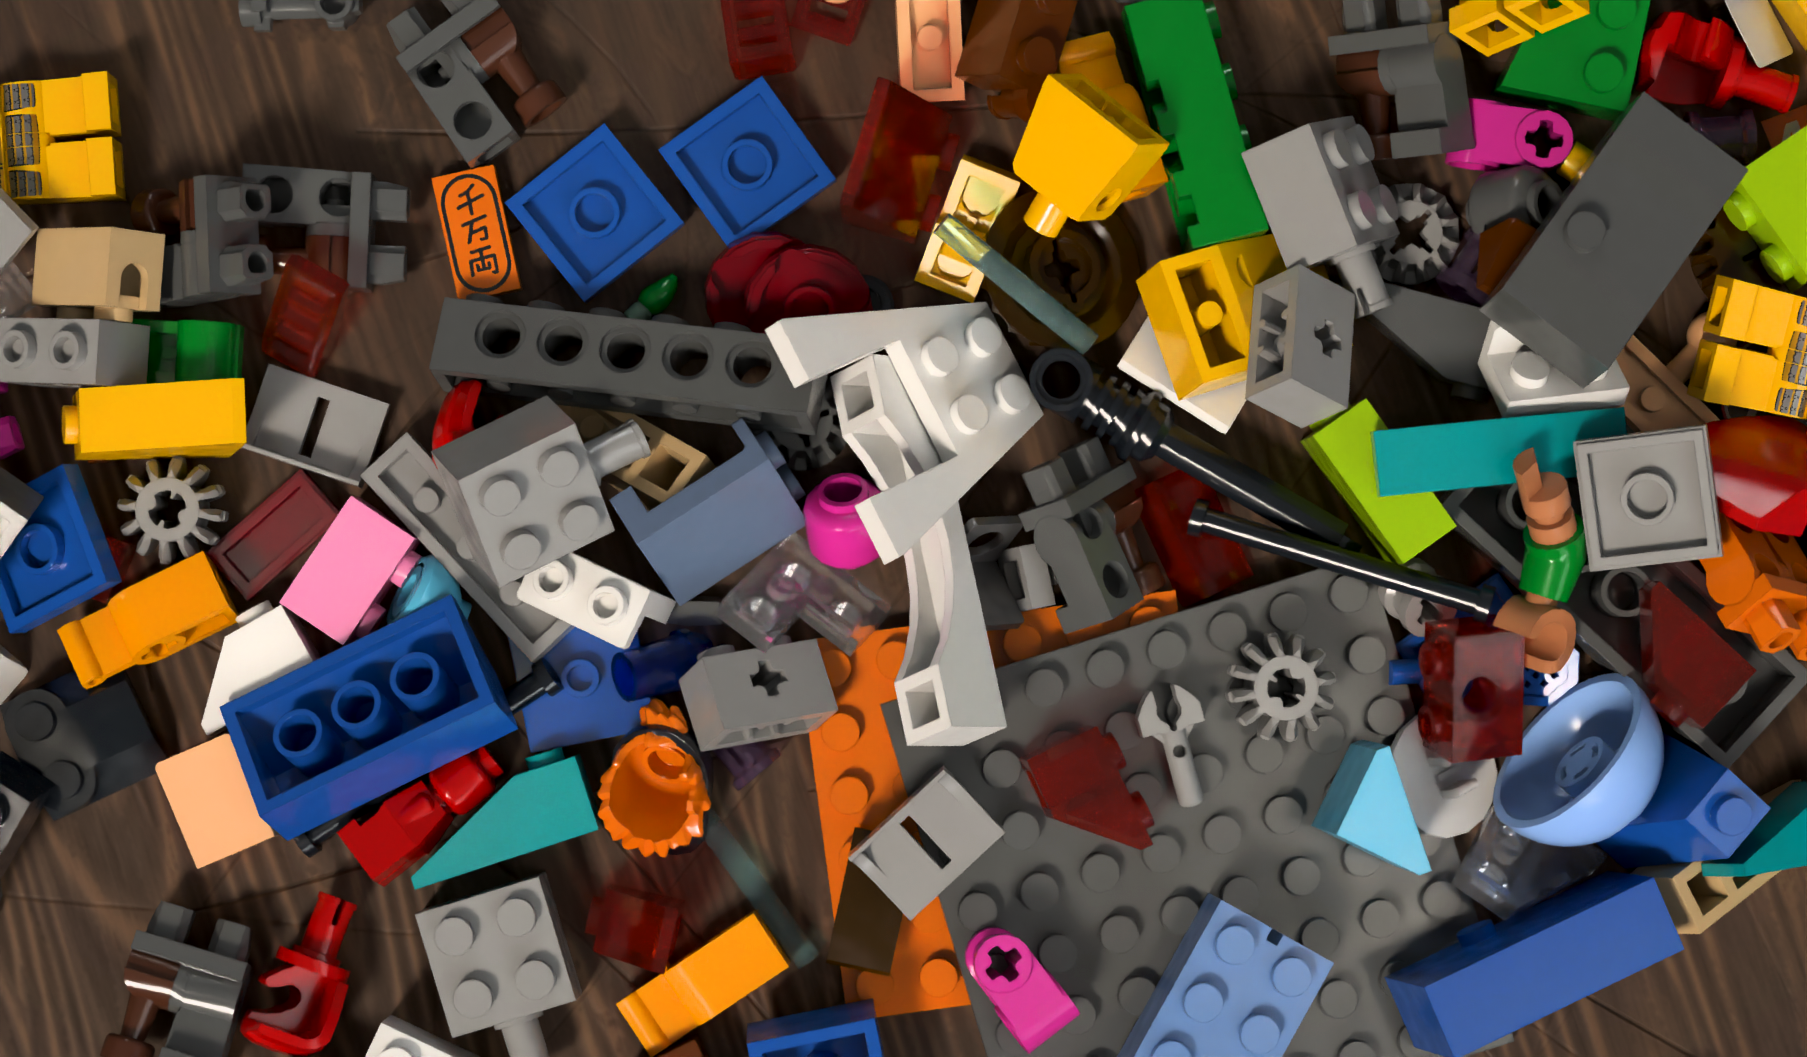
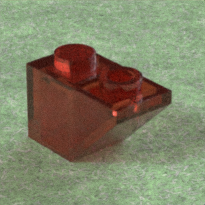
(1083, 788)

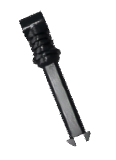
(1145, 428)

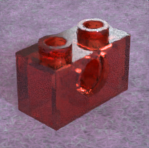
(1491, 715)

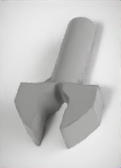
(1175, 740)

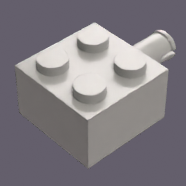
(1327, 203)
(532, 486)
(500, 961)

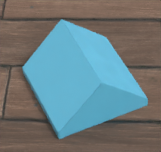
(1371, 808)

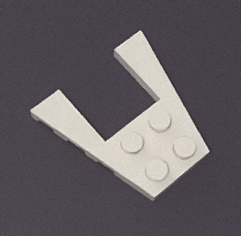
(958, 381)

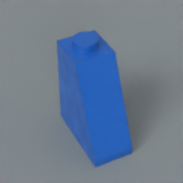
(1693, 816)

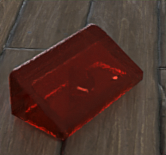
(1192, 564)

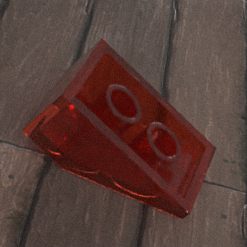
(897, 164)

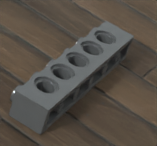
(591, 380)

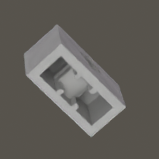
(1300, 346)
(73, 352)
(757, 694)

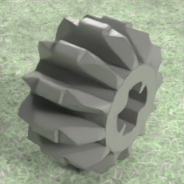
(153, 501)
(1290, 664)

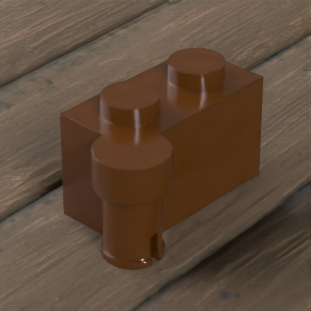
(1014, 50)

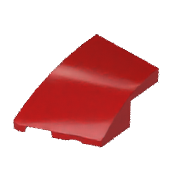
(1761, 472)

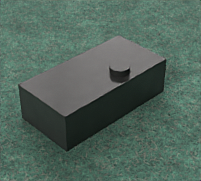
(1614, 240)

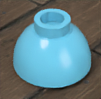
(425, 586)

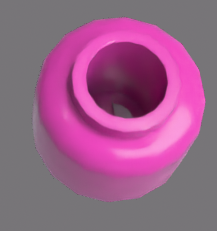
(833, 524)

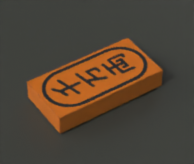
(477, 232)

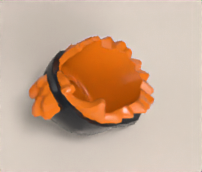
(658, 785)

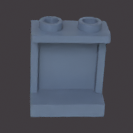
(718, 518)

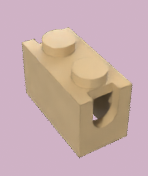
(98, 272)

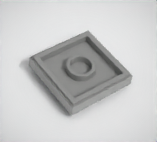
(1648, 498)

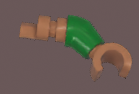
(1549, 569)

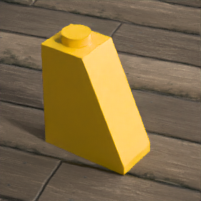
(157, 420)

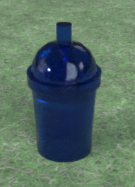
(658, 665)

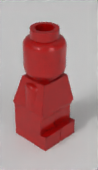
(419, 815)

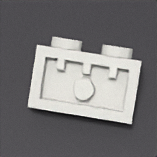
(1531, 386)
(594, 598)

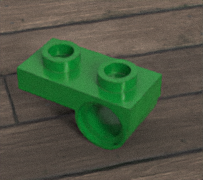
(193, 350)

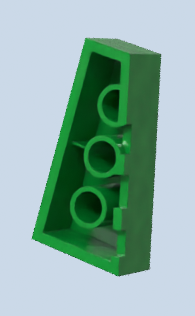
(1582, 64)
(1192, 108)

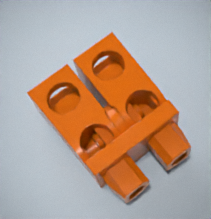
(1761, 587)

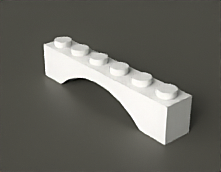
(947, 671)

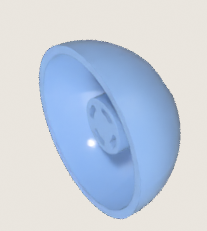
(1583, 765)

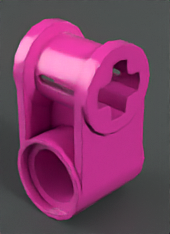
(1501, 137)
(1025, 993)

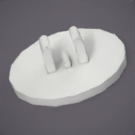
(1442, 794)

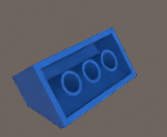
(367, 718)

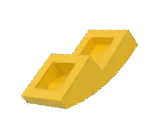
(974, 199)

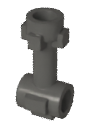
(262, 13)

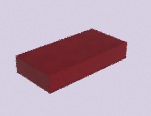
(274, 535)

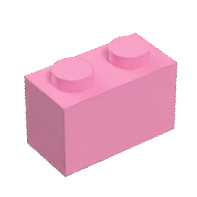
(353, 572)

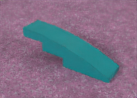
(1483, 450)

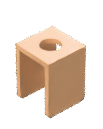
(212, 801)

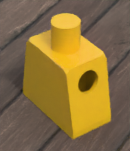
(1081, 153)

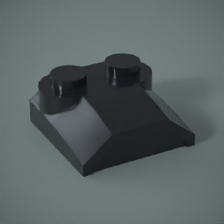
(83, 739)

